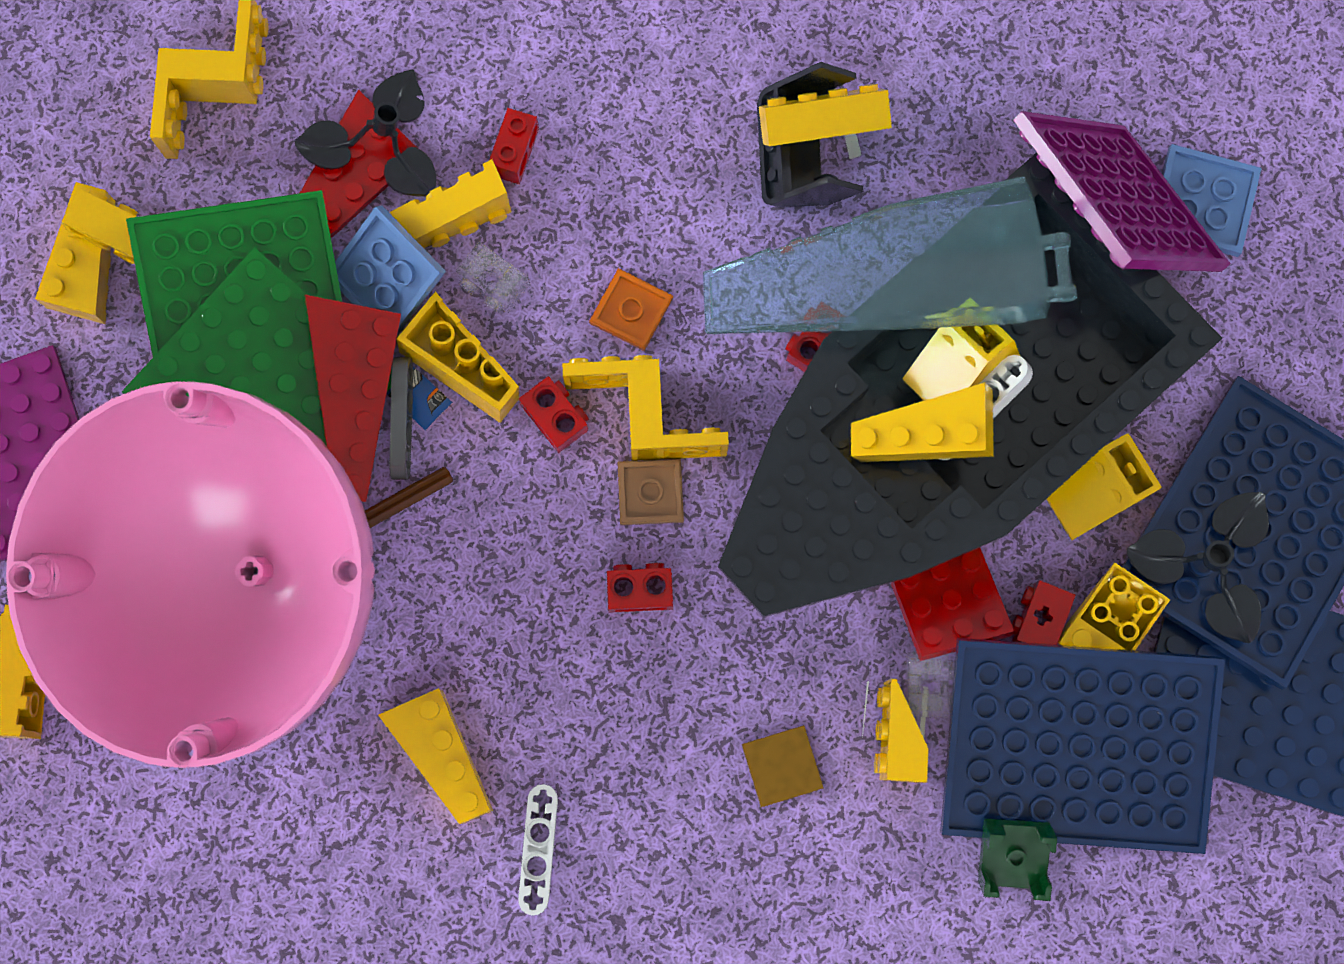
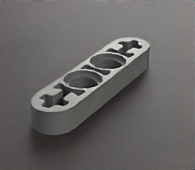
(401, 418)

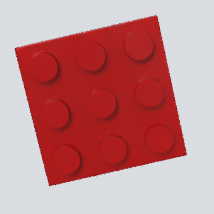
(951, 604)

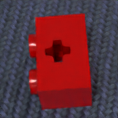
(1056, 607)

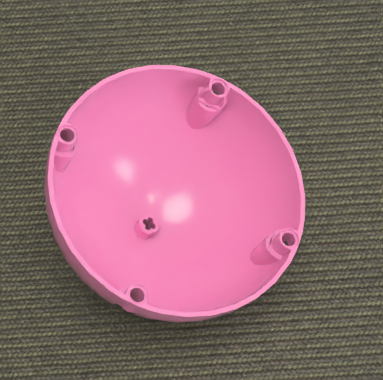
(155, 606)

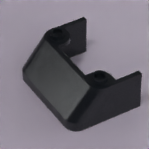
(793, 170)

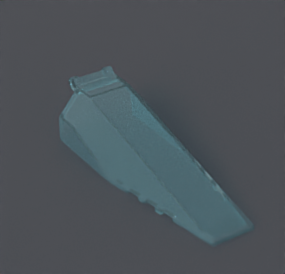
(904, 266)

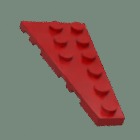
(362, 179)
(352, 369)

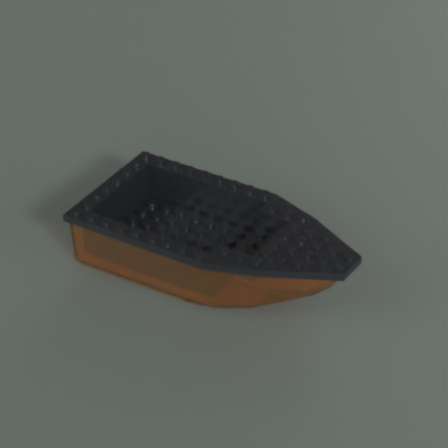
(840, 526)

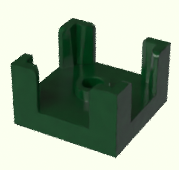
(1016, 857)

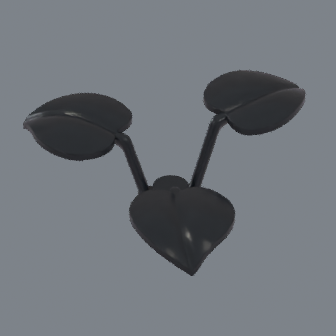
(394, 101)
(1242, 521)

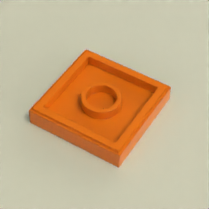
(631, 309)

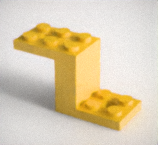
(207, 78)
(645, 408)

